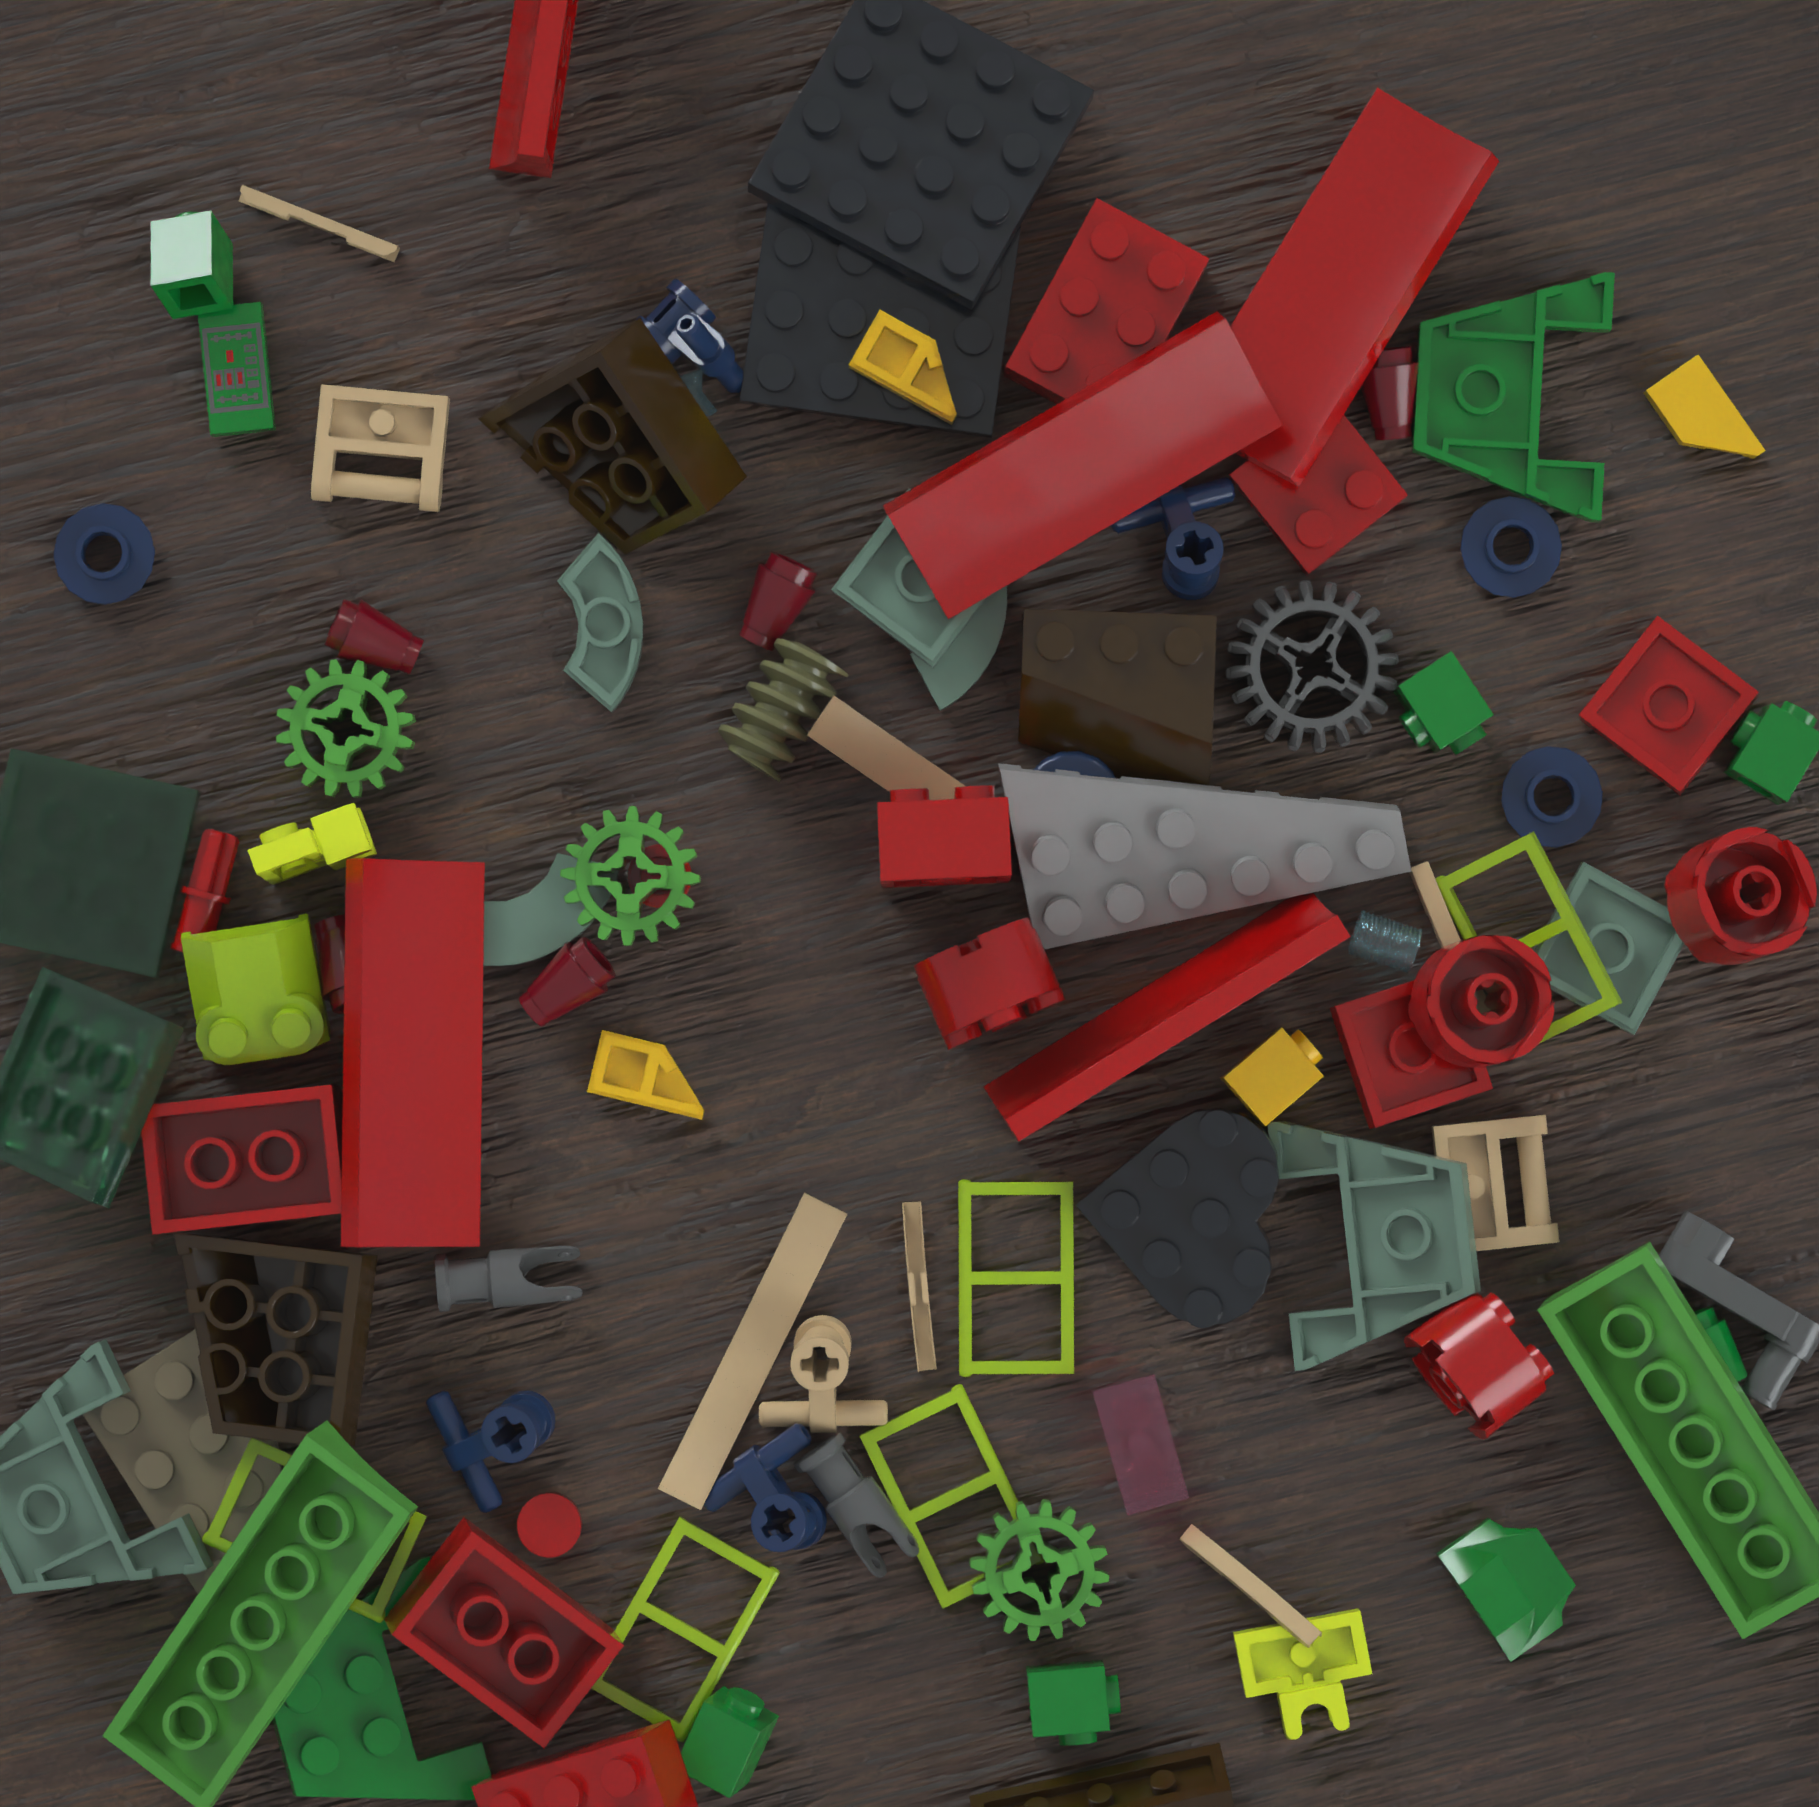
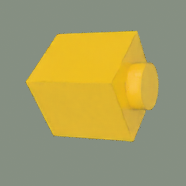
(1274, 1074)

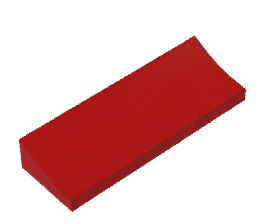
(533, 86)
(1352, 272)
(1083, 464)
(1164, 1013)
(412, 1053)

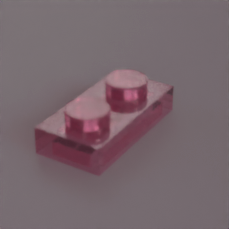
(1140, 1444)

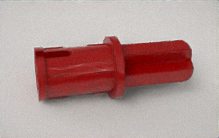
(207, 885)

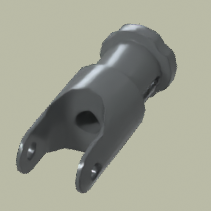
(501, 1278)
(855, 1501)

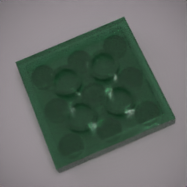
(90, 861)
(80, 1085)

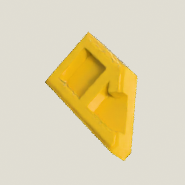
(905, 364)
(1701, 412)
(641, 1075)

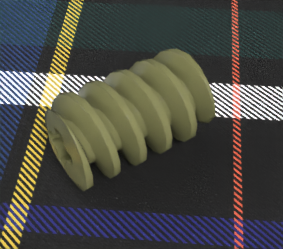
(780, 706)

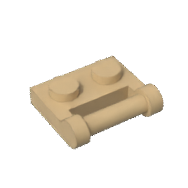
(382, 426)
(1480, 1148)

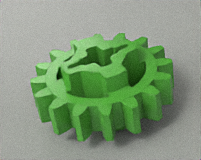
(350, 699)
(630, 847)
(1068, 1563)

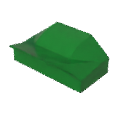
(1510, 1583)

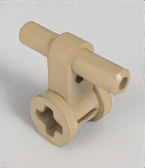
(821, 1379)

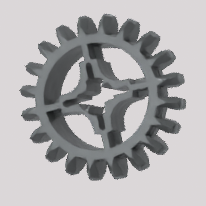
(1338, 680)

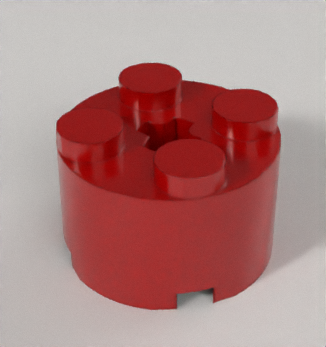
(1707, 902)
(988, 982)
(1517, 998)
(1479, 1362)

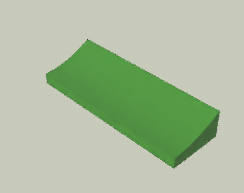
(1691, 1436)
(261, 1618)

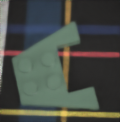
(1403, 1232)
(55, 1508)

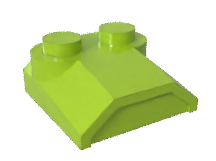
(256, 991)

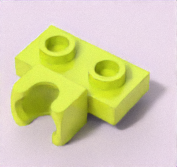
(295, 851)
(1301, 1675)

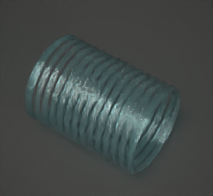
(1403, 958)

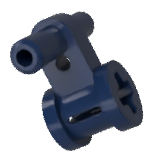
(684, 328)
(1186, 536)
(495, 1438)
(758, 1473)

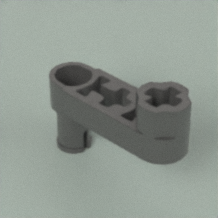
(1694, 1260)

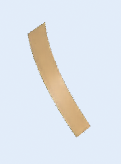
(878, 752)
(752, 1351)

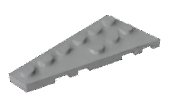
(1160, 852)

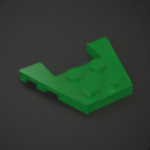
(1484, 392)
(347, 1727)

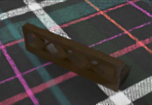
(1169, 1780)

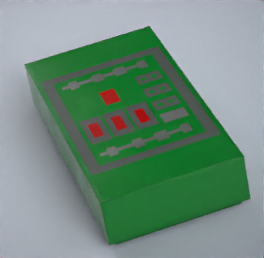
(236, 370)

